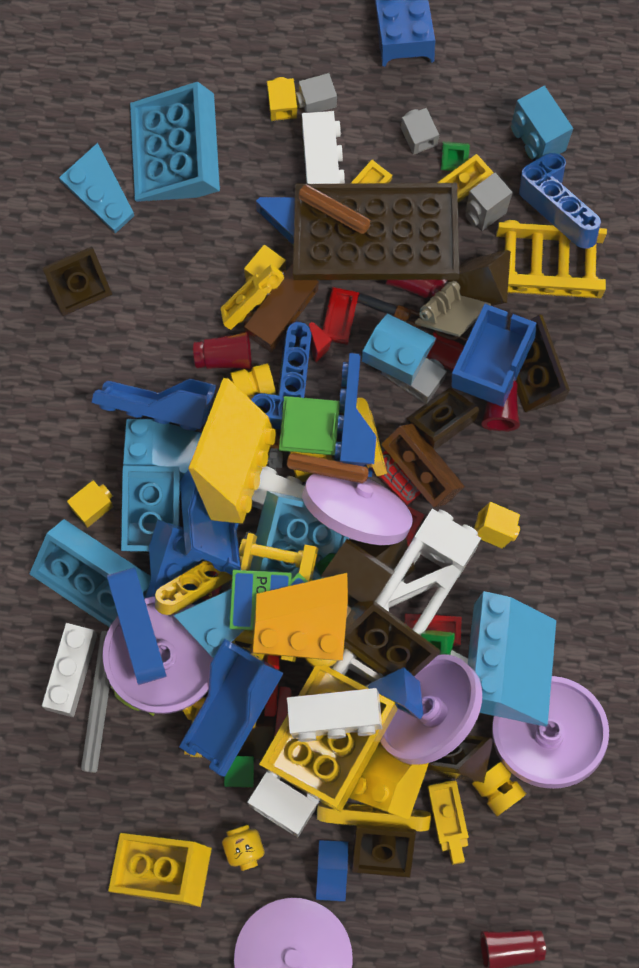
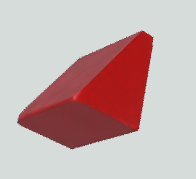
(319, 342)

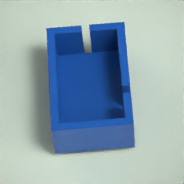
(493, 355)

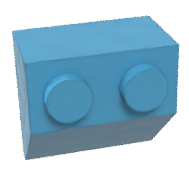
(397, 349)

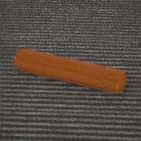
(334, 209)
(327, 468)

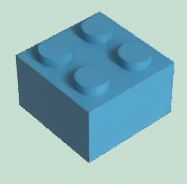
(541, 124)

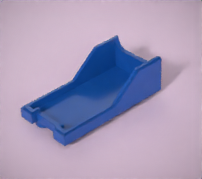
(405, 29)
(182, 404)
(356, 435)
(204, 537)
(169, 557)
(236, 696)

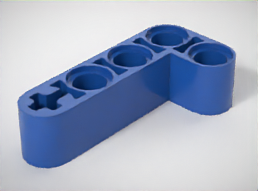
(544, 191)
(288, 374)
(136, 626)

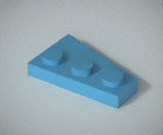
(98, 189)
(210, 622)

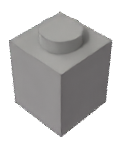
(316, 94)
(419, 130)

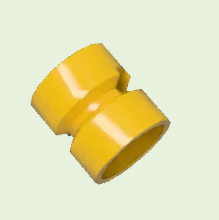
(254, 382)
(499, 777)

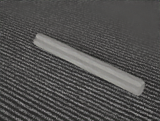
(96, 714)

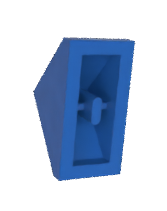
(279, 213)
(403, 690)
(332, 870)

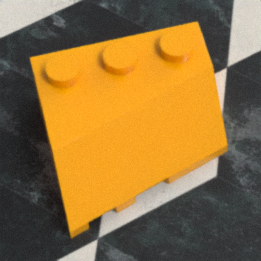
(302, 620)

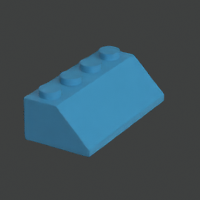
(79, 568)

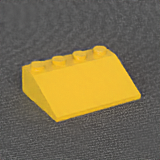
(231, 454)
(326, 766)

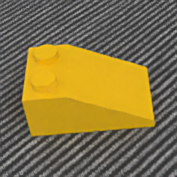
(389, 783)
(160, 869)

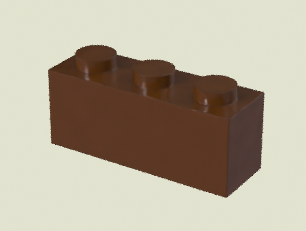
(280, 310)
(423, 465)

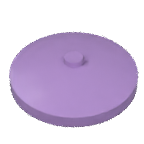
(358, 509)
(183, 659)
(450, 709)
(564, 749)
(293, 936)

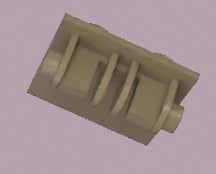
(450, 311)

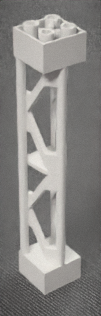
(443, 544)

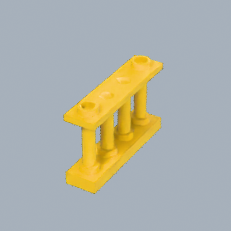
(558, 285)
(303, 559)

